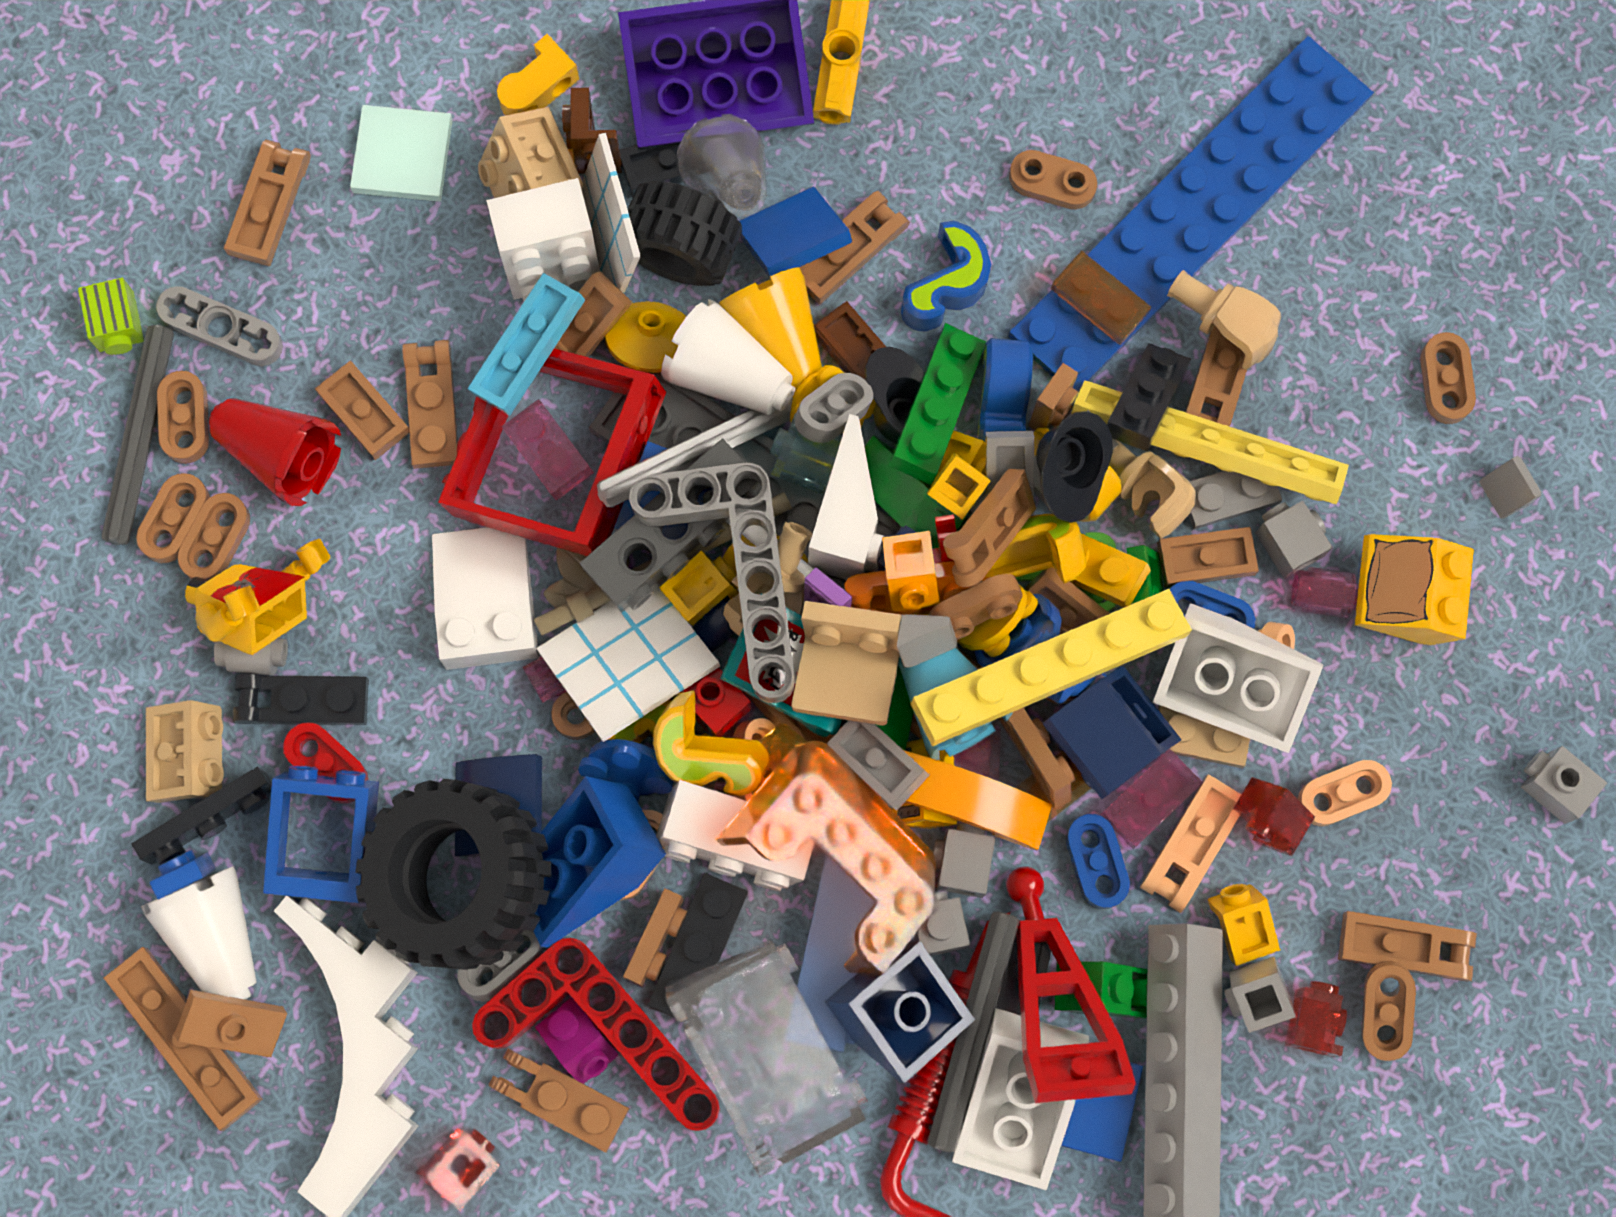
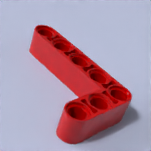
(610, 1023)

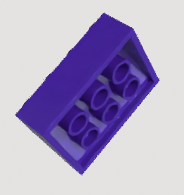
(712, 62)

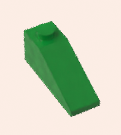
(904, 495)

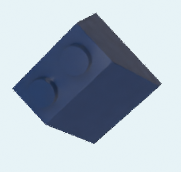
(901, 1014)

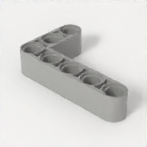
(748, 559)

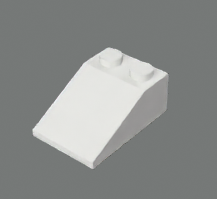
(846, 526)
(482, 598)
(1238, 679)
(1003, 1124)

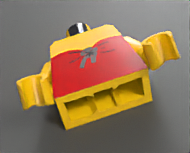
(255, 604)

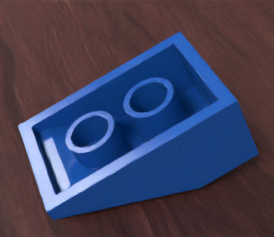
(597, 856)

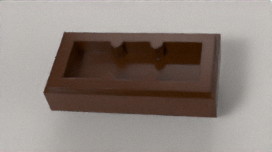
(847, 339)

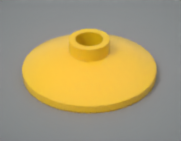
(645, 336)

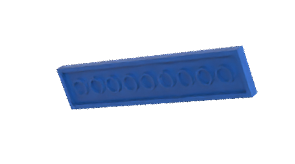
(1204, 201)

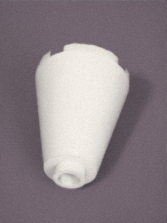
(726, 362)
(208, 933)

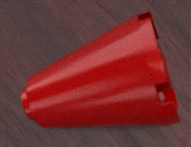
(278, 446)

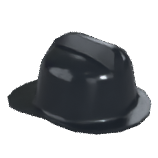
(894, 384)
(1074, 464)

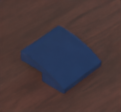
(511, 775)

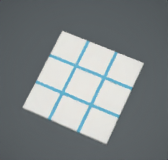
(609, 217)
(627, 661)

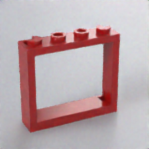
(623, 451)

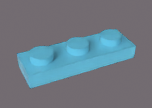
(526, 344)

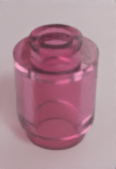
(1325, 592)

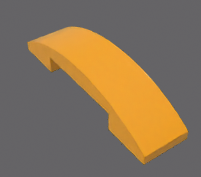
(980, 802)

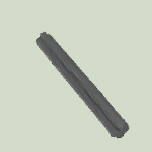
(137, 436)
(972, 1040)

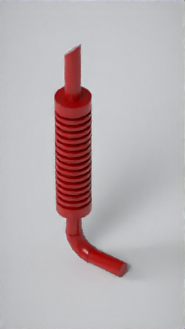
(920, 1107)

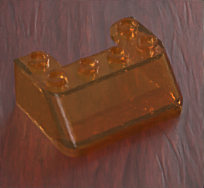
(824, 799)

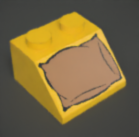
(1414, 588)

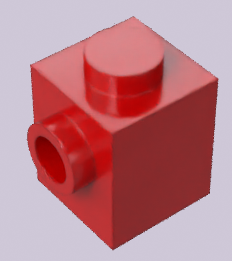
(718, 703)

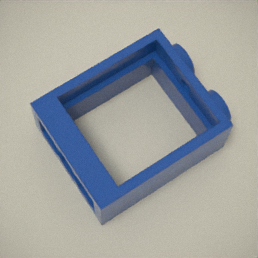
(309, 882)

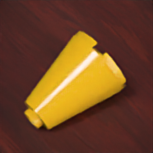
(780, 320)

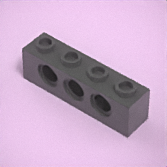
(632, 588)

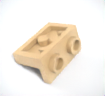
(183, 751)

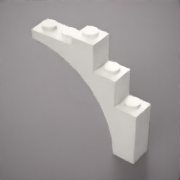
(366, 1125)

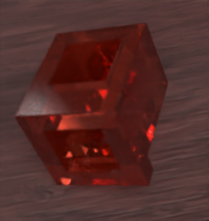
(1273, 816)
(1317, 1020)
(461, 1186)

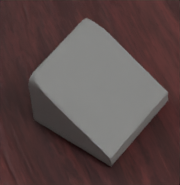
(1510, 487)
(924, 638)

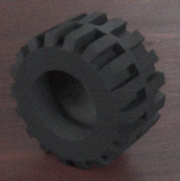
(683, 233)

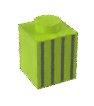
(111, 316)

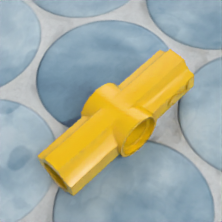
(839, 77)

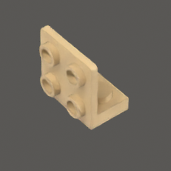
(525, 154)
(847, 663)

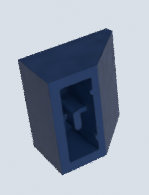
(1111, 732)

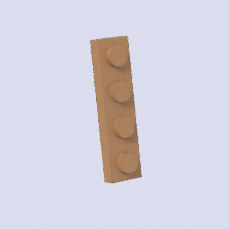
(204, 1070)

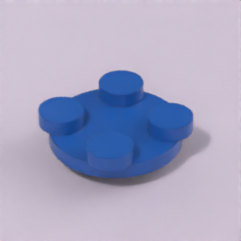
(626, 764)

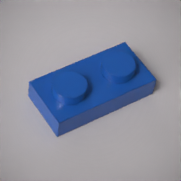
(181, 872)

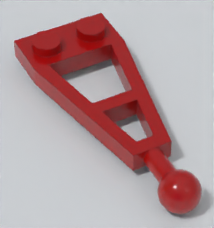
(1062, 1070)

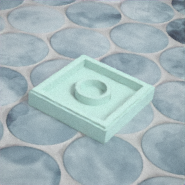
(401, 153)

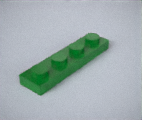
(937, 404)

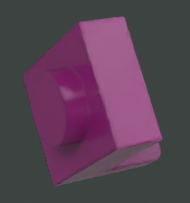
(576, 1041)

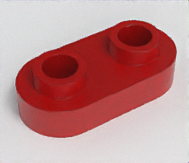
(329, 757)

